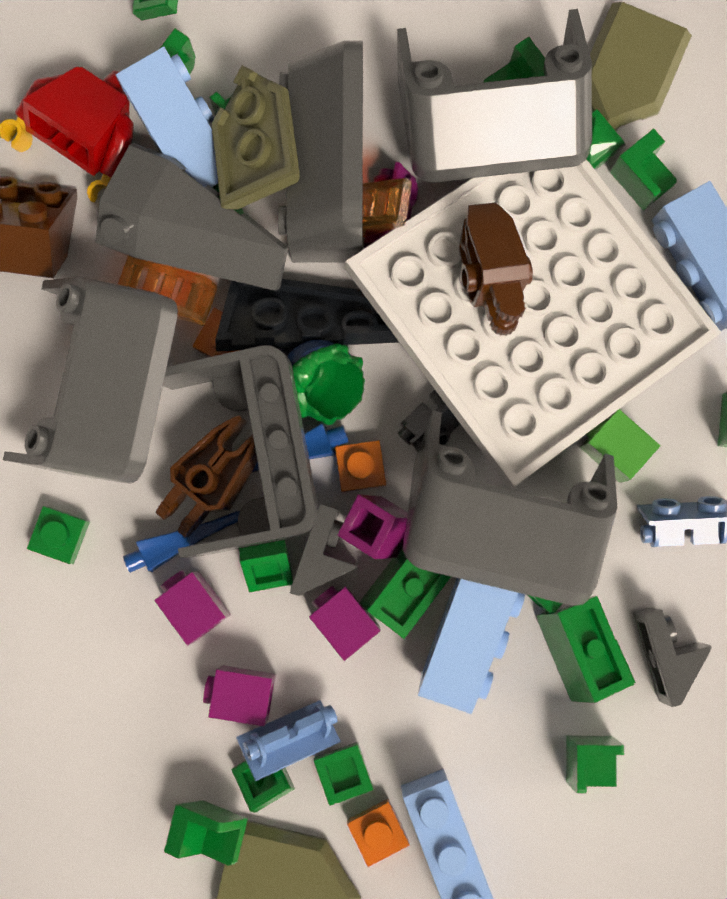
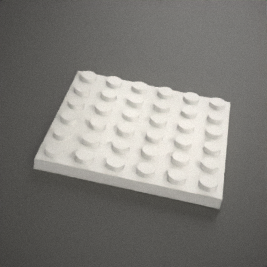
(595, 324)

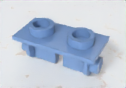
(670, 518)
(289, 739)

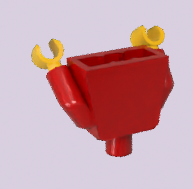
(77, 118)

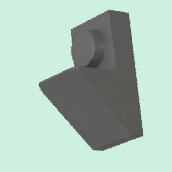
(315, 566)
(670, 667)

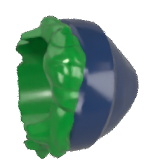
(327, 380)

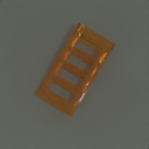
(375, 203)
(193, 296)

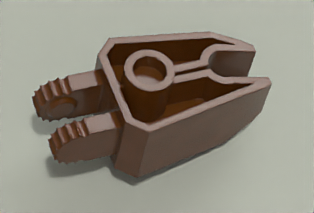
(494, 265)
(210, 475)

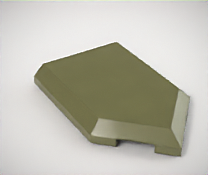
(634, 63)
(254, 141)
(285, 866)

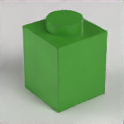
(624, 441)

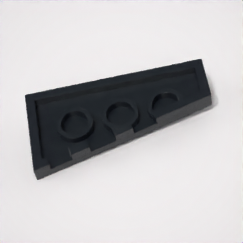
(298, 315)

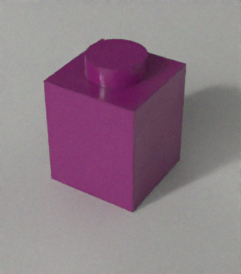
(375, 526)
(191, 605)
(343, 621)
(239, 695)

